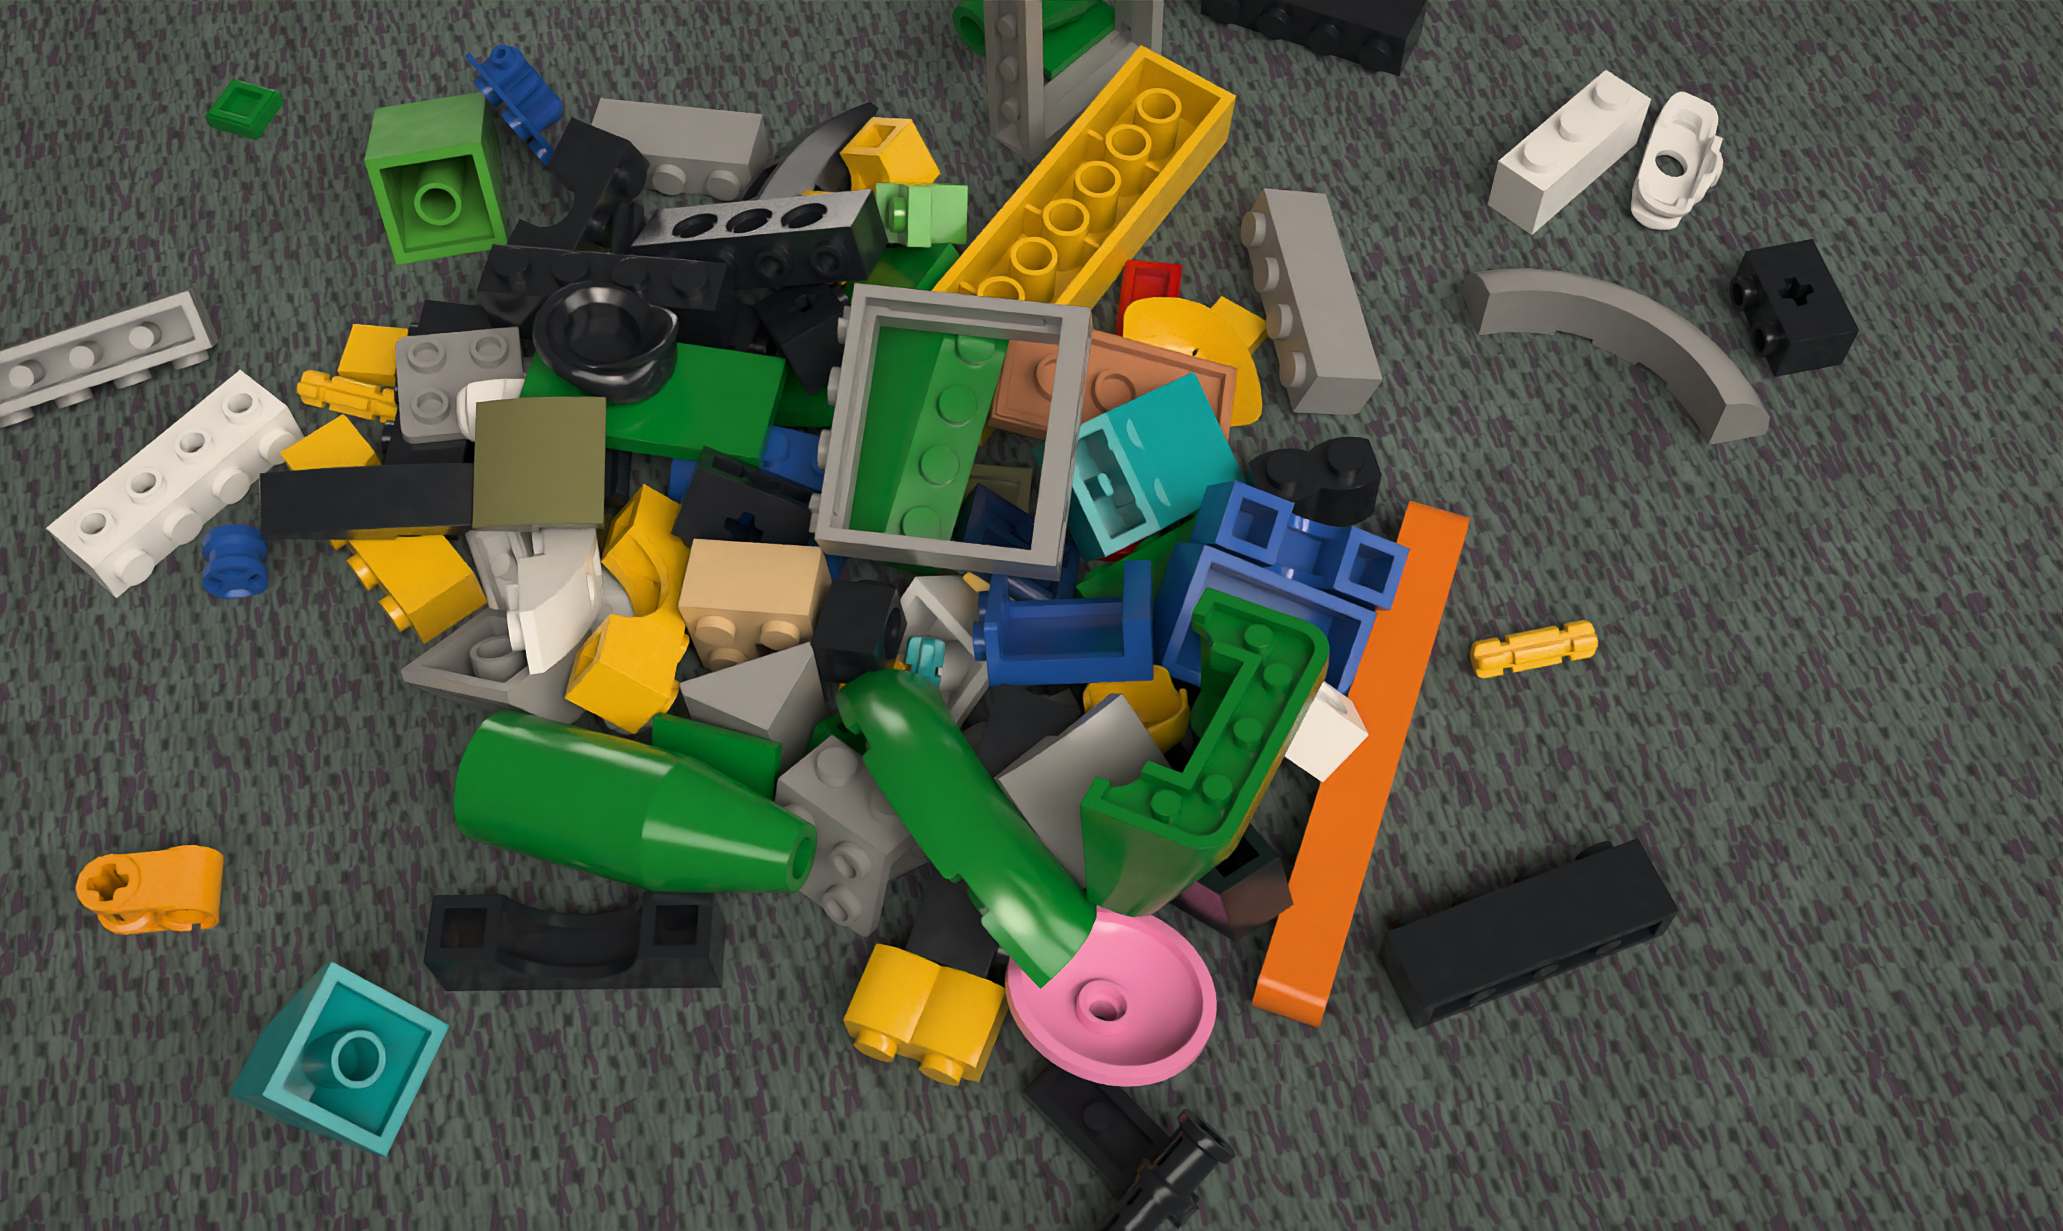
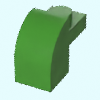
(923, 212)

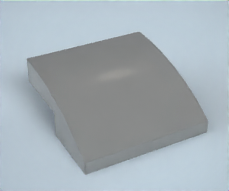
(1059, 769)

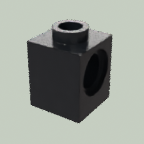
(858, 630)

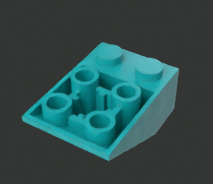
(1145, 467)

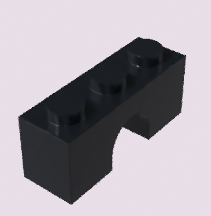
(601, 173)

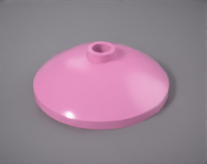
(1144, 985)

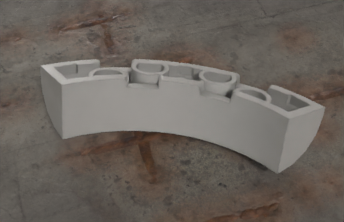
(1631, 328)

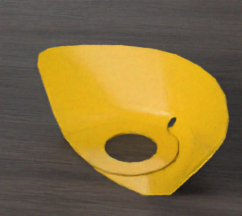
(1189, 325)

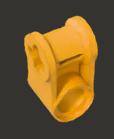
(154, 889)

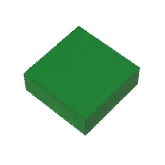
(244, 109)

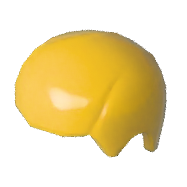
(1155, 702)

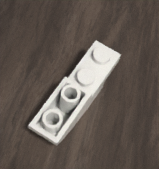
(555, 595)

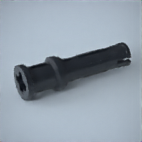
(1169, 1177)

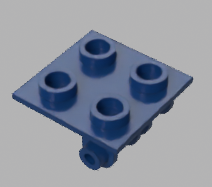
(528, 98)

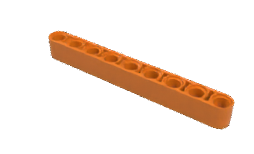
(1353, 798)

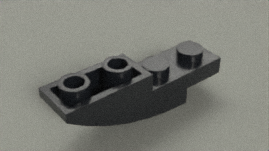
(810, 159)

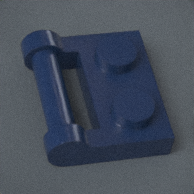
(996, 522)

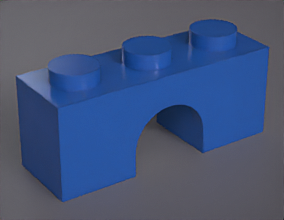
(1325, 557)

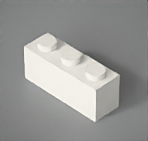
(1568, 151)

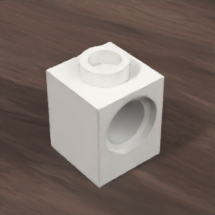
(1327, 734)

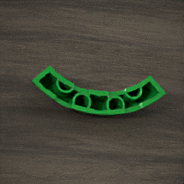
(967, 820)

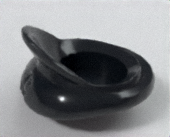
(607, 341)

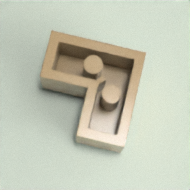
(751, 599)

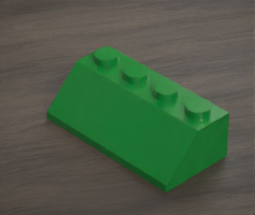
(922, 432)

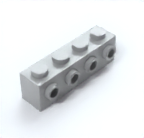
(1310, 303)
(103, 350)

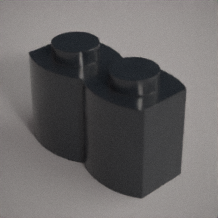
(1328, 484)

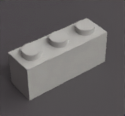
(690, 146)

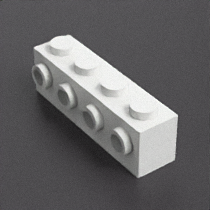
(176, 484)

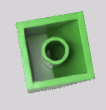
(438, 177)

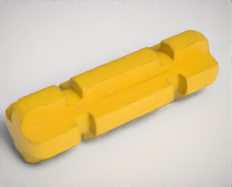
(347, 396)
(1533, 649)

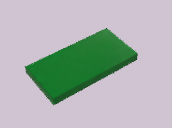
(897, 267)
(710, 401)

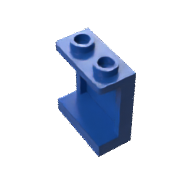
(1068, 637)

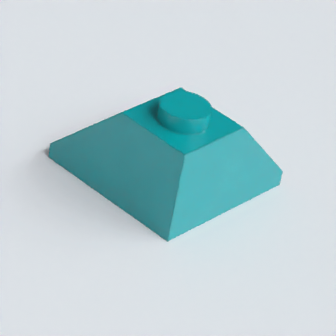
(342, 1060)

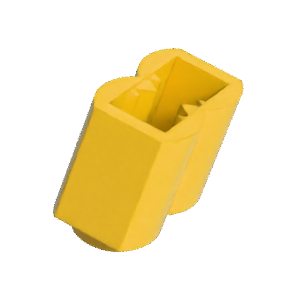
(926, 1015)

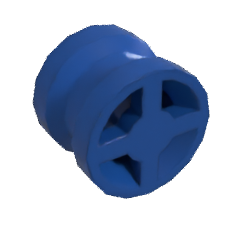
(234, 561)

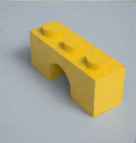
(886, 153)

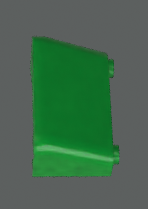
(1175, 827)

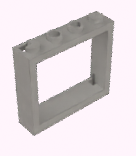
(1033, 115)
(850, 391)

